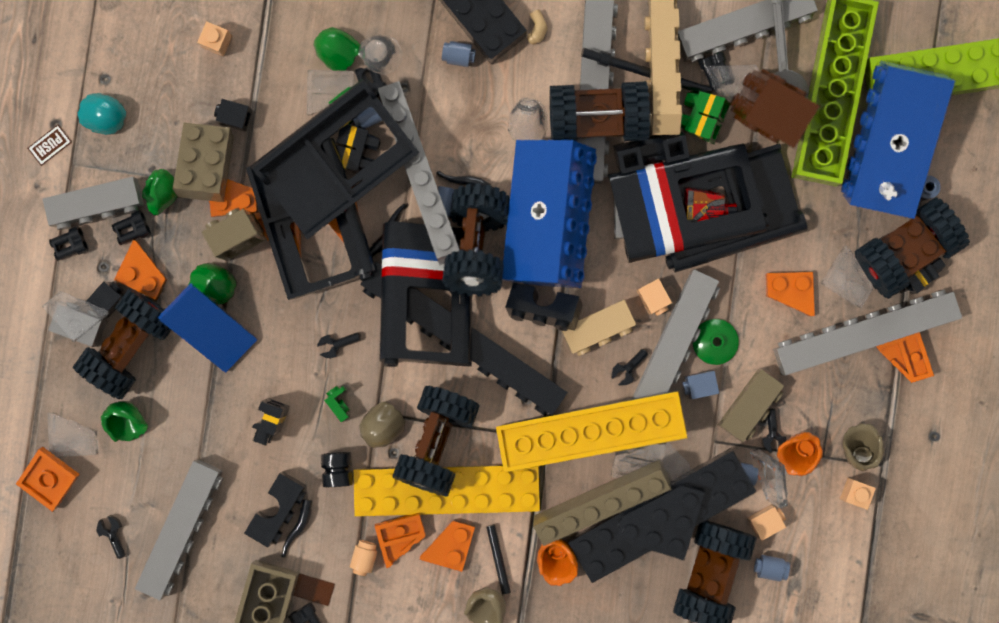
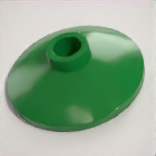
(704, 344)

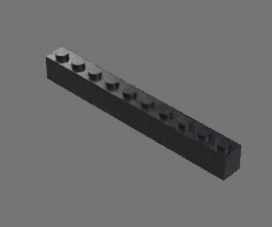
(485, 353)

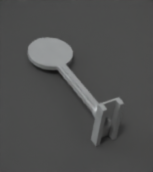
(789, 75)

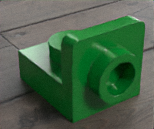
(338, 407)

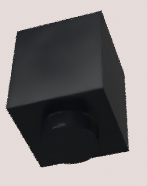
(233, 114)
(106, 296)

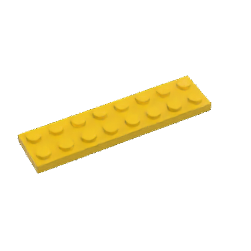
(591, 432)
(473, 491)

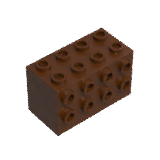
(773, 107)

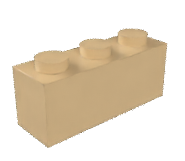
(599, 328)

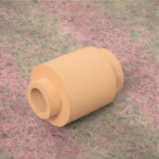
(363, 557)

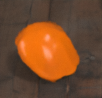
(800, 453)
(557, 563)

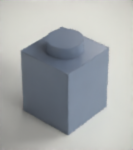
(700, 385)

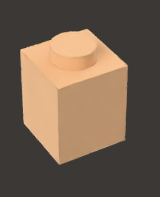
(214, 39)
(654, 297)
(857, 493)
(767, 522)

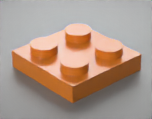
(47, 479)

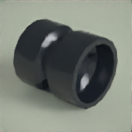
(336, 469)

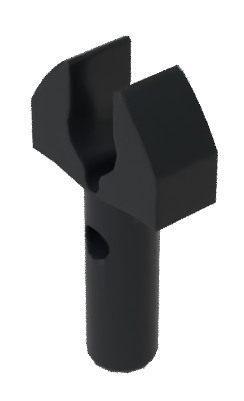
(341, 342)
(629, 367)
(773, 432)
(112, 535)

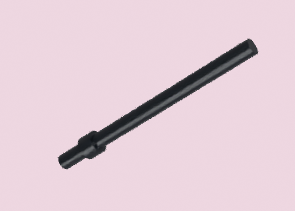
(605, 59)

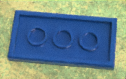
(207, 328)

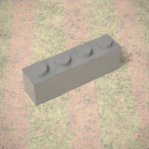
(93, 202)

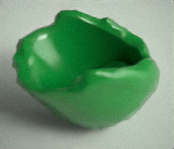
(336, 48)
(159, 191)
(214, 282)
(123, 421)

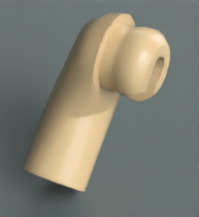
(539, 29)

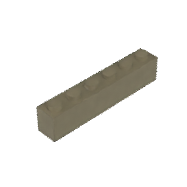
(601, 502)

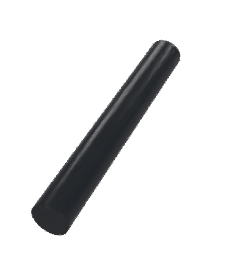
(498, 559)

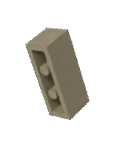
(751, 405)

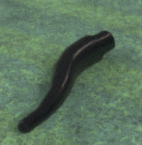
(464, 179)
(377, 245)
(303, 520)

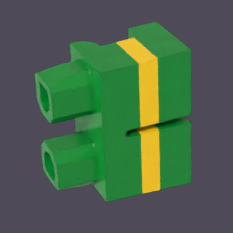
(705, 116)

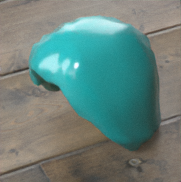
(101, 114)

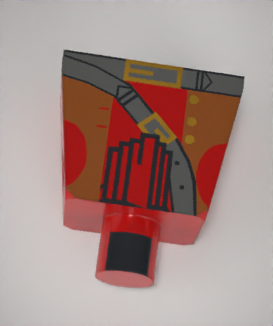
(705, 204)

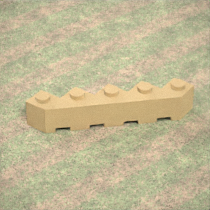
(664, 66)

